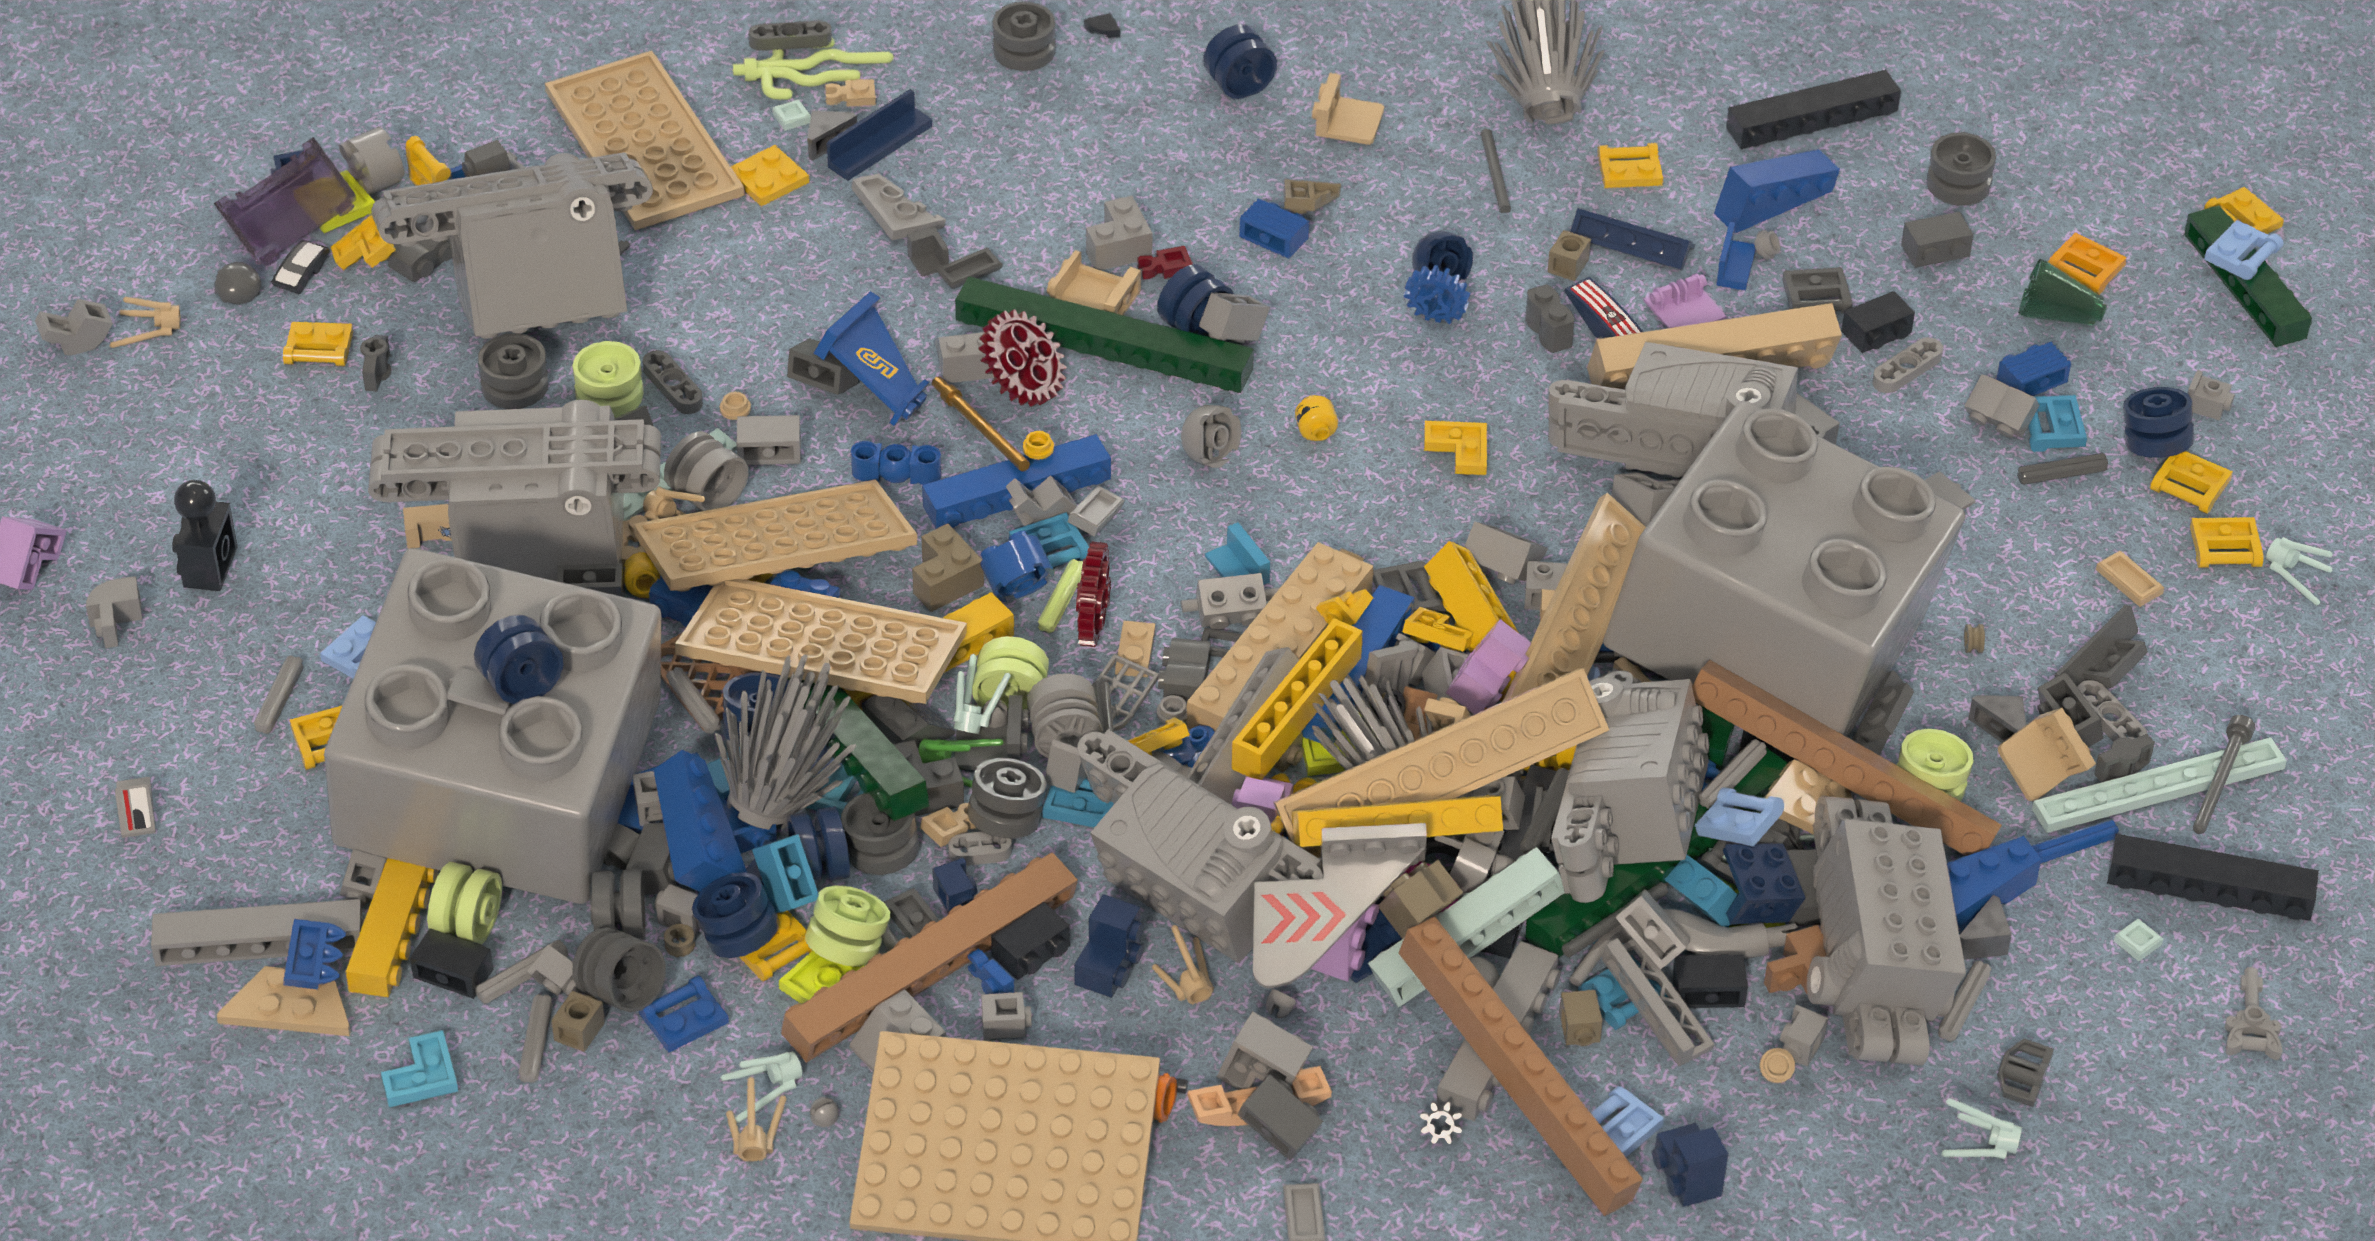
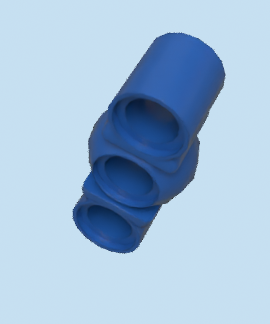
(895, 463)

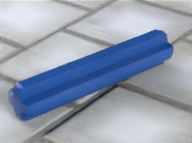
(2076, 840)

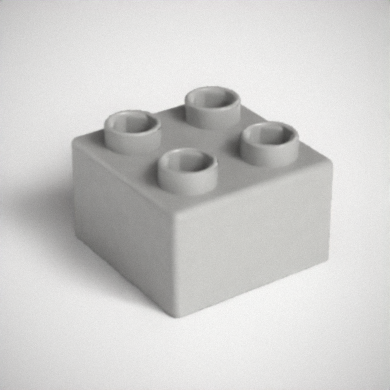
(1785, 567)
(480, 787)

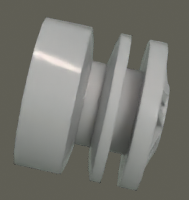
(706, 469)
(1062, 710)

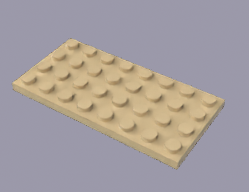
(641, 112)
(774, 535)
(864, 643)

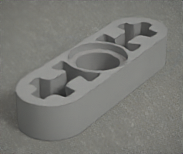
(1913, 355)
(2109, 704)

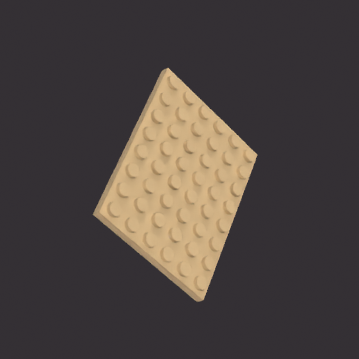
(1004, 1141)

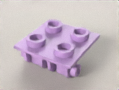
(1684, 303)

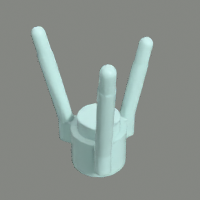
(2285, 554)
(969, 716)
(780, 1068)
(2002, 1133)

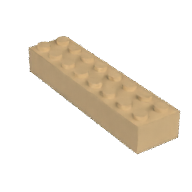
(1782, 337)
(1284, 622)

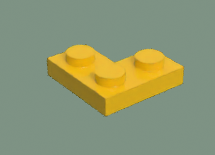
(362, 241)
(1463, 438)
(1432, 626)

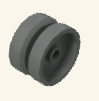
(1024, 36)
(1961, 168)
(513, 371)
(1006, 798)
(875, 840)
(619, 907)

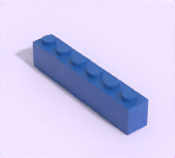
(985, 492)
(1380, 627)

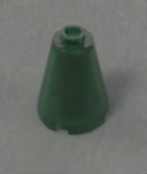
(2060, 297)

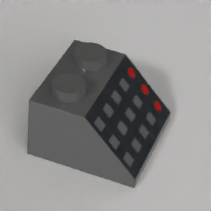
(905, 720)

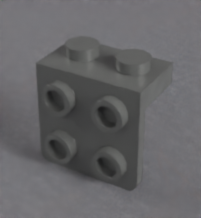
(1011, 733)

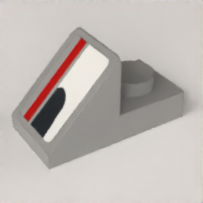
(135, 807)

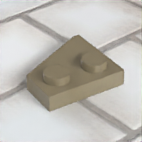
(1308, 195)

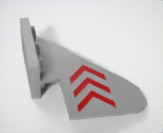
(1306, 917)

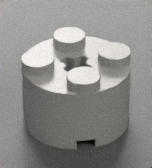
(372, 160)

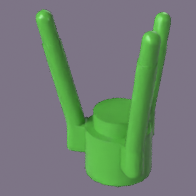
(941, 749)

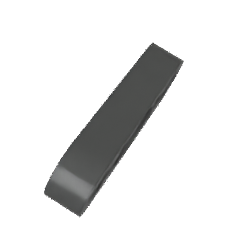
(772, 35)
(672, 371)

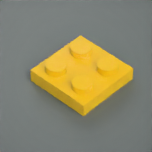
(769, 175)

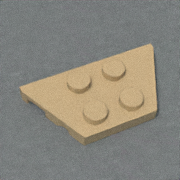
(1800, 791)
(271, 1005)

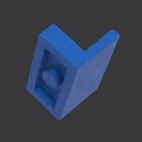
(1735, 262)

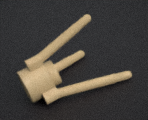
(164, 314)
(660, 505)
(1194, 984)
(753, 1142)

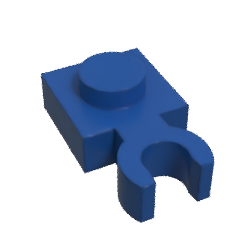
(993, 976)

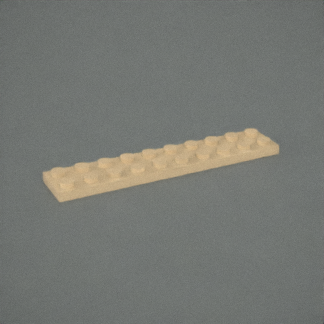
(1583, 599)
(1463, 753)

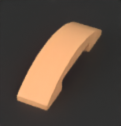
(1221, 1109)

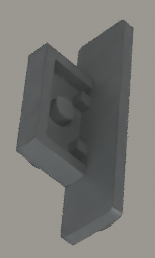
(2108, 653)
(1884, 713)

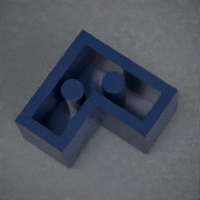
(1111, 946)
(1692, 1163)

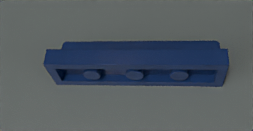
(876, 136)
(1632, 239)

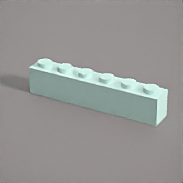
(1479, 918)

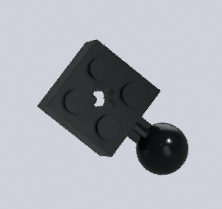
(205, 537)

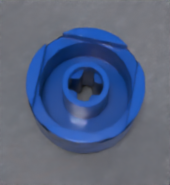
(1016, 566)

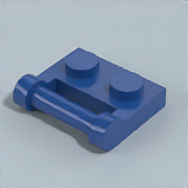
(687, 1022)

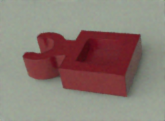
(1166, 262)

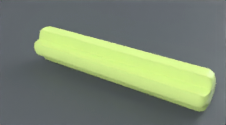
(1060, 597)

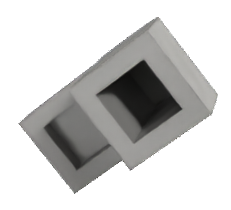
(78, 332)
(1042, 503)
(111, 604)
(1475, 860)

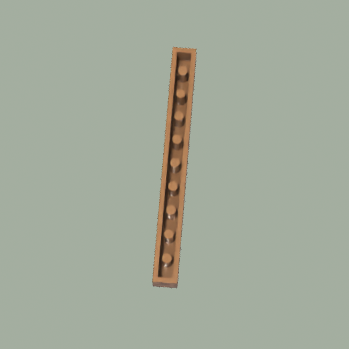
(1842, 759)
(924, 958)
(1520, 1066)

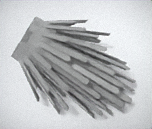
(1550, 50)
(1367, 737)
(773, 764)

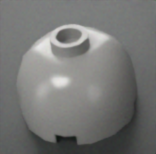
(1210, 429)

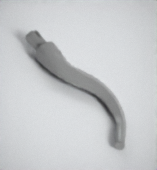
(1704, 937)

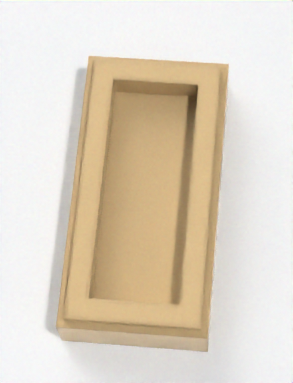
(2130, 578)

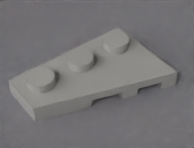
(892, 209)

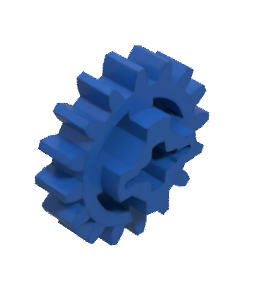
(1451, 298)

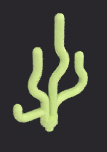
(778, 68)

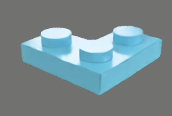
(427, 1078)

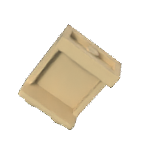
(1094, 287)

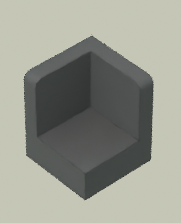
(927, 250)

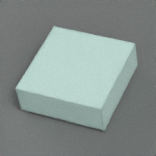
(791, 115)
(2138, 940)

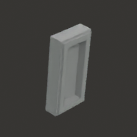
(1096, 510)
(1303, 1212)

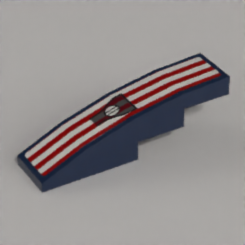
(1600, 310)

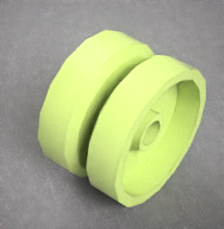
(609, 376)
(1014, 655)
(1938, 760)
(465, 902)
(847, 925)

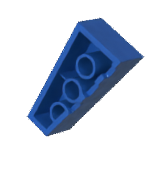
(1774, 186)
(695, 822)
(1998, 871)

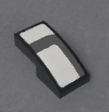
(299, 265)

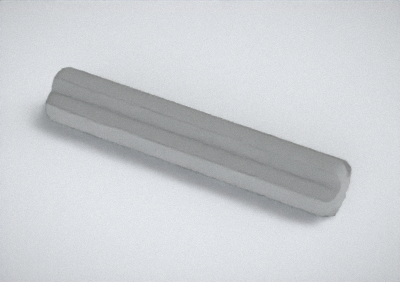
(278, 694)
(693, 700)
(1733, 772)
(512, 976)
(1964, 1001)
(535, 1038)

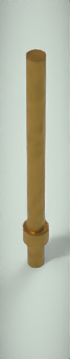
(953, 397)

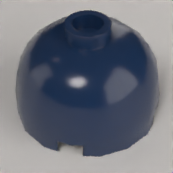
(1445, 251)

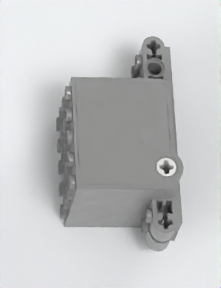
(526, 240)
(524, 482)

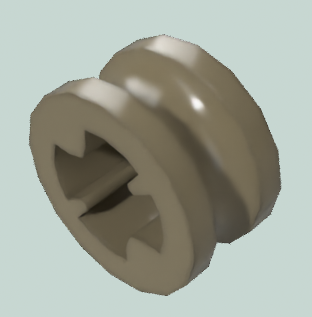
(1974, 638)
(677, 931)

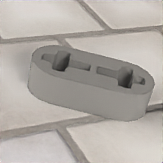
(979, 848)

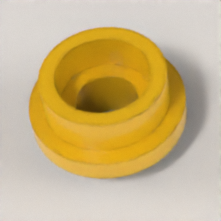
(1038, 445)

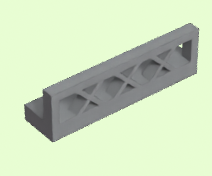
(1654, 1007)

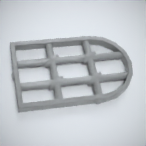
(1130, 688)

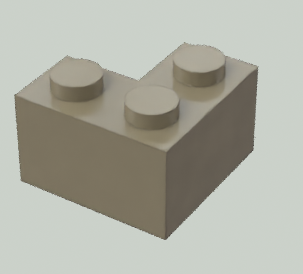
(947, 570)
(1418, 896)

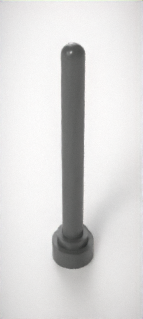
(2239, 732)

